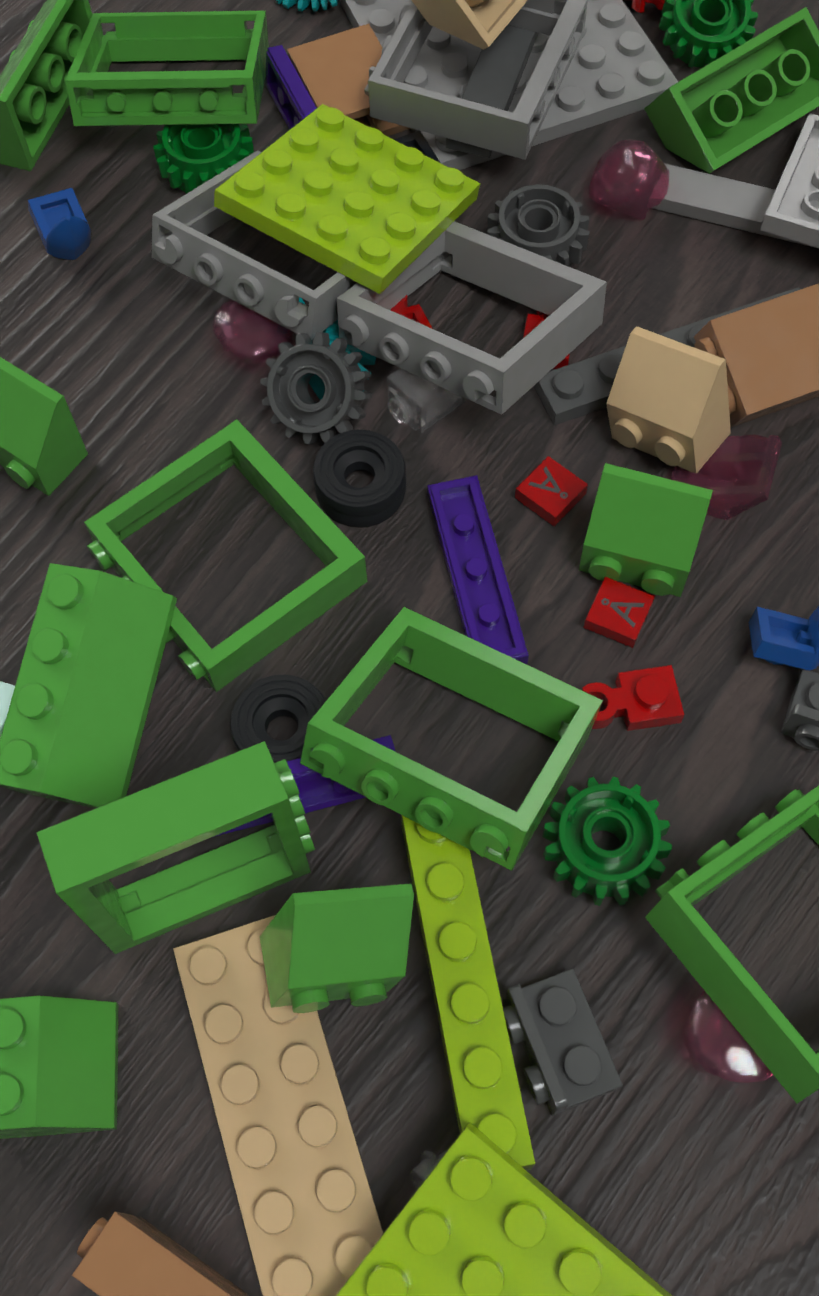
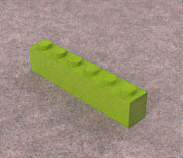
(466, 992)

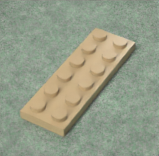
(278, 1120)

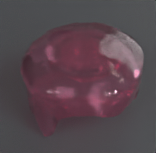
(629, 179)
(248, 333)
(718, 1046)

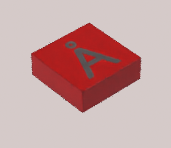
(551, 491)
(619, 612)

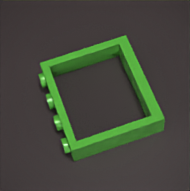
(168, 96)
(233, 446)
(422, 793)
(166, 819)
(715, 965)

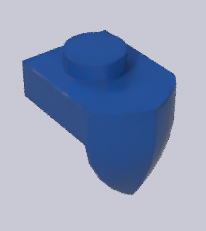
(61, 224)
(785, 638)

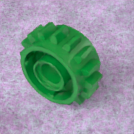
(702, 41)
(200, 152)
(603, 871)

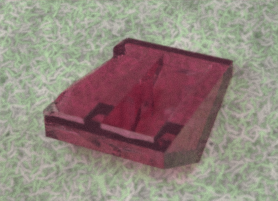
(737, 474)

